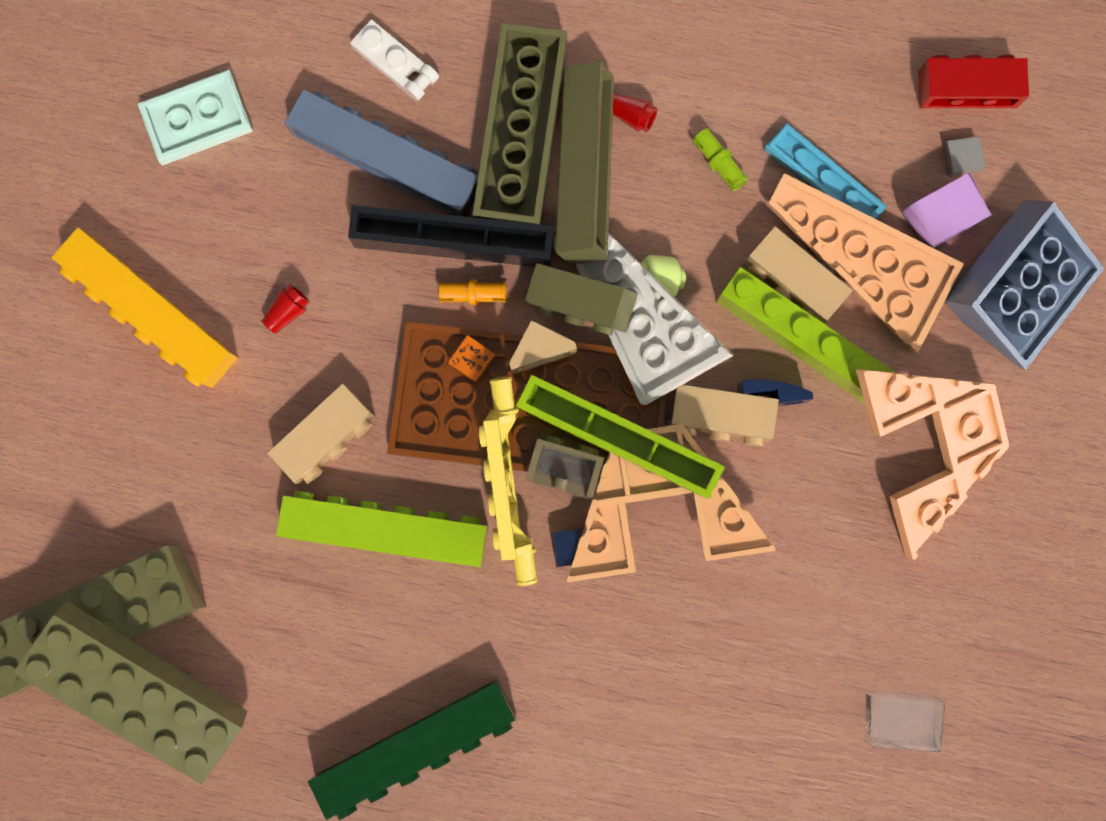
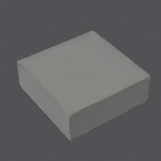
(964, 156)

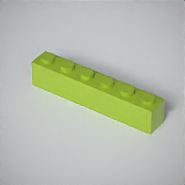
(798, 331)
(621, 437)
(381, 530)

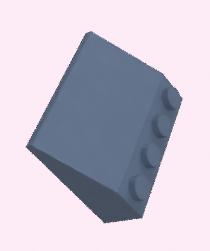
(1026, 282)

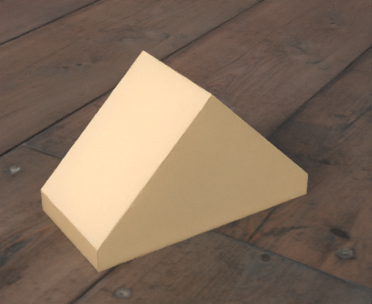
(540, 347)

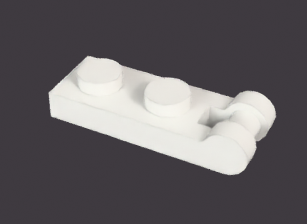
(393, 60)

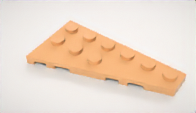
(885, 268)

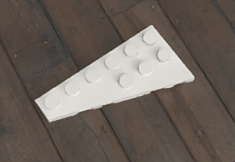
(662, 338)

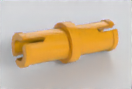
(473, 292)

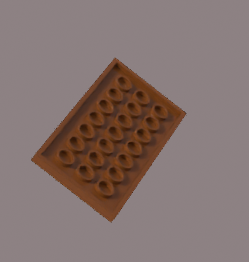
(442, 409)

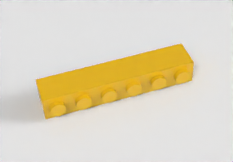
(144, 308)

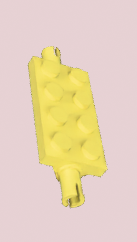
(499, 470)

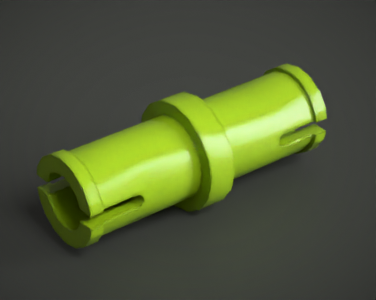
(720, 159)

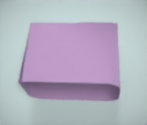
(947, 211)

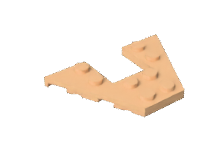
(968, 434)
(606, 539)

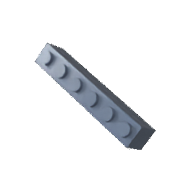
(383, 153)

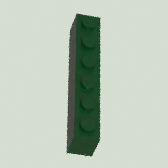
(411, 750)

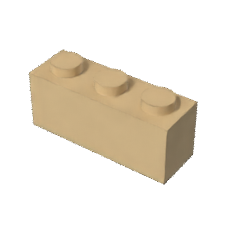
(797, 275)
(724, 414)
(322, 436)

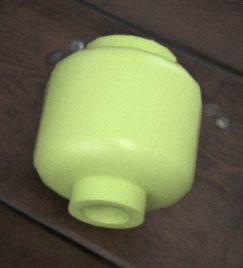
(666, 271)

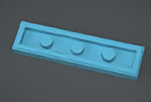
(820, 172)

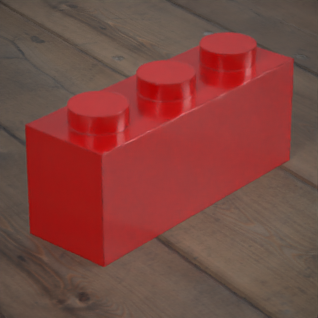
(973, 82)

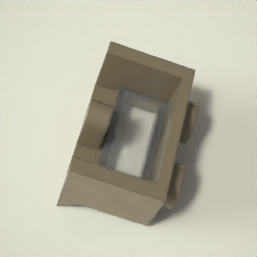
(565, 468)

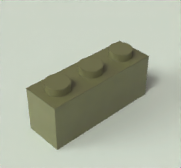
(581, 299)

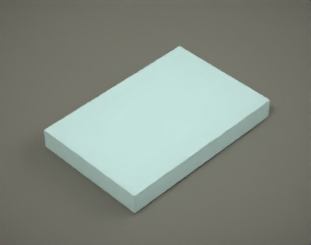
(195, 117)

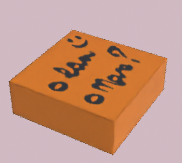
(472, 359)

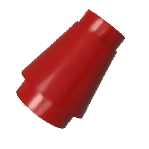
(634, 112)
(285, 308)

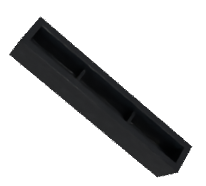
(451, 236)

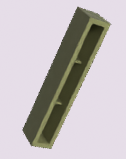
(585, 163)

